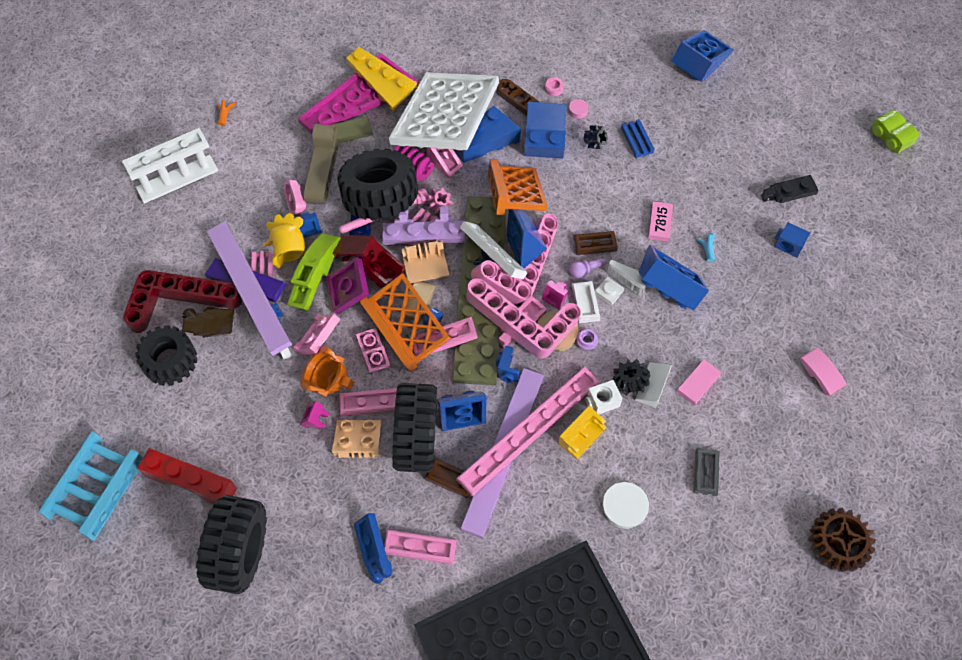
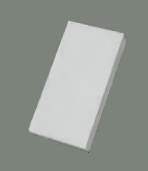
(585, 298)

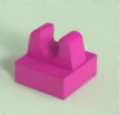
(555, 293)
(312, 414)

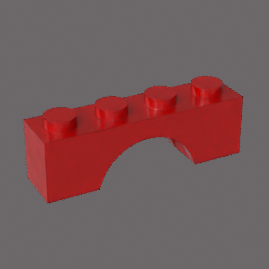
(185, 475)

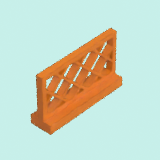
(502, 189)
(393, 335)

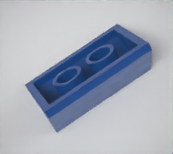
(524, 237)

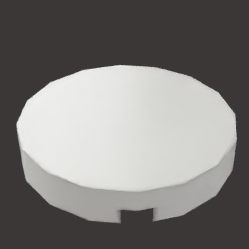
(625, 505)

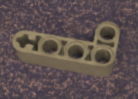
(322, 161)

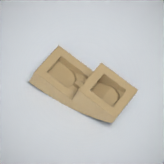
(426, 293)

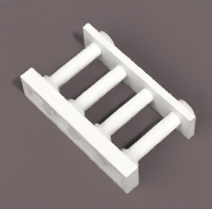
(166, 154)

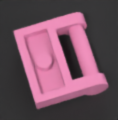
(316, 334)

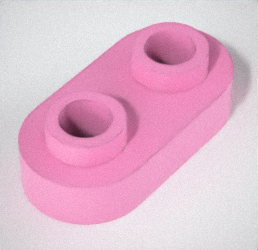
(294, 198)

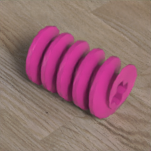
(421, 164)

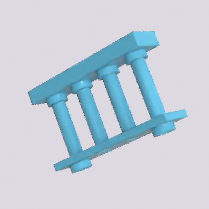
(103, 504)

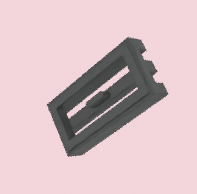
(705, 489)

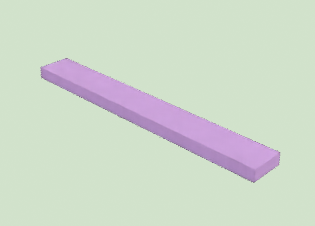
(249, 289)
(486, 498)

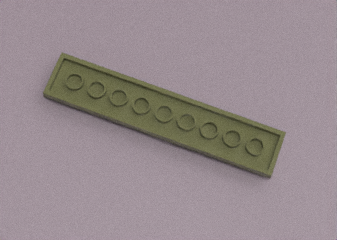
(477, 358)

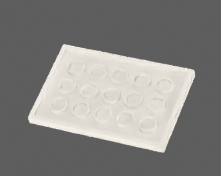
(445, 111)

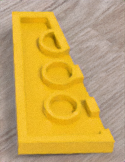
(386, 81)

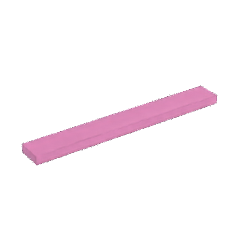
(527, 432)

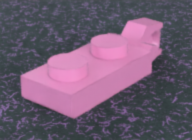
(533, 310)

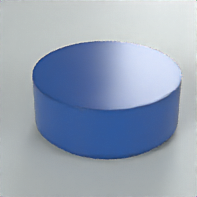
(438, 314)

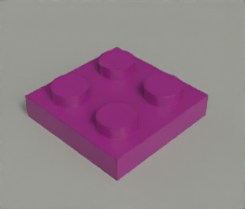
(347, 285)

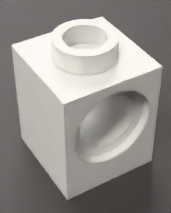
(607, 390)

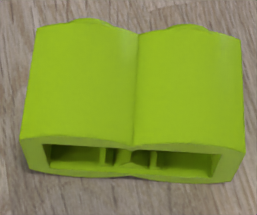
(895, 131)

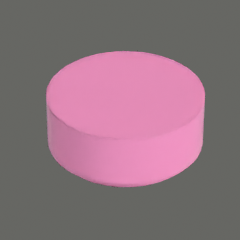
(554, 86)
(578, 108)

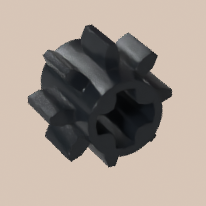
(595, 137)

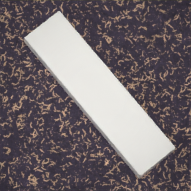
(500, 256)

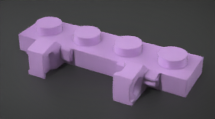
(409, 232)

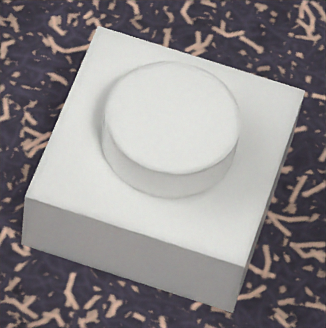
(609, 291)

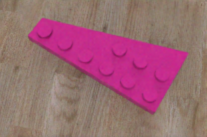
(347, 100)

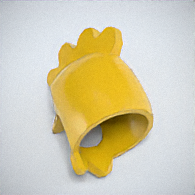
(285, 239)

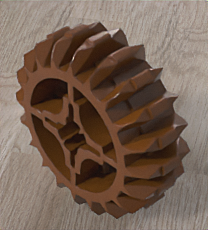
(841, 557)

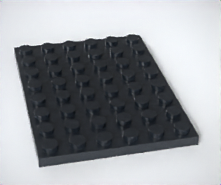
(542, 613)

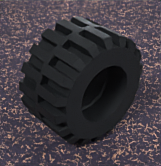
(155, 344)

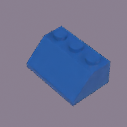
(672, 278)

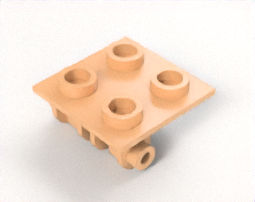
(425, 262)
(357, 437)

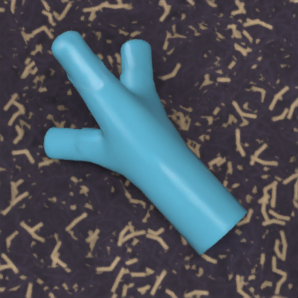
(708, 246)

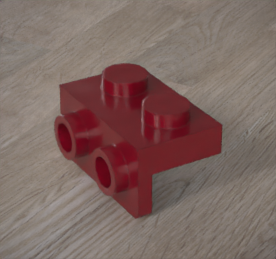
(383, 269)

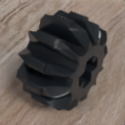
(631, 377)

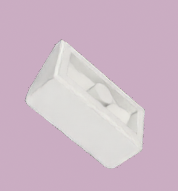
(659, 374)

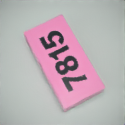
(660, 221)

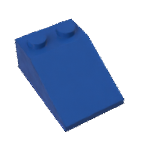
(701, 55)
(545, 130)
(462, 410)

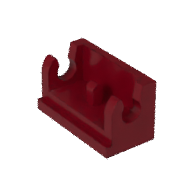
(357, 246)

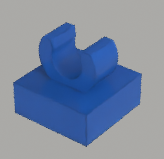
(310, 224)

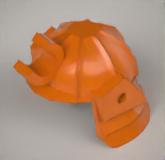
(325, 373)

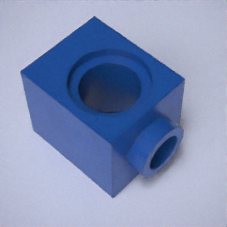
(791, 239)

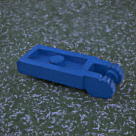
(372, 548)

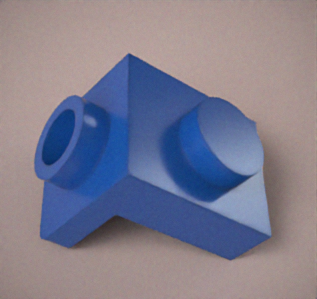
(504, 371)

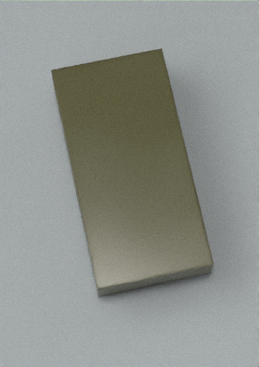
(353, 129)

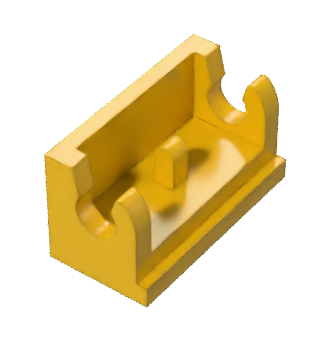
(582, 432)

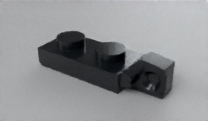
(790, 190)

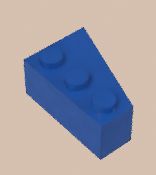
(492, 133)

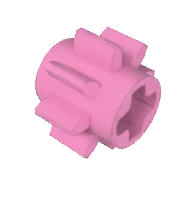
(436, 196)

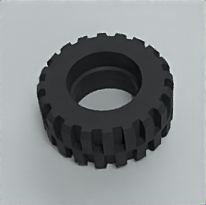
(377, 184)
(414, 427)
(231, 544)

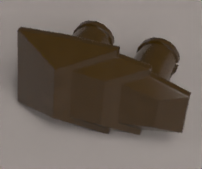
(209, 322)

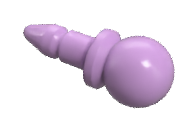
(579, 269)

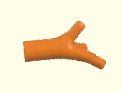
(223, 111)

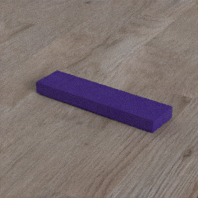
(271, 286)

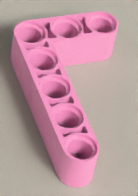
(511, 286)
(521, 320)

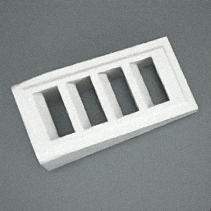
(627, 276)

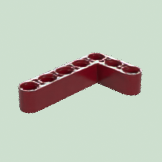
(178, 291)

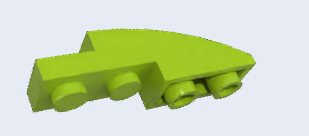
(310, 269)

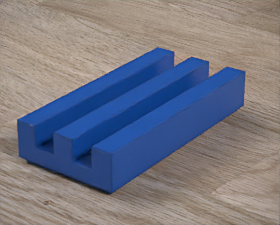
(625, 128)

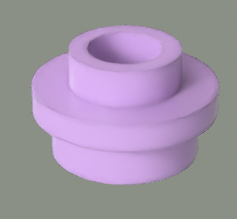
(587, 333)

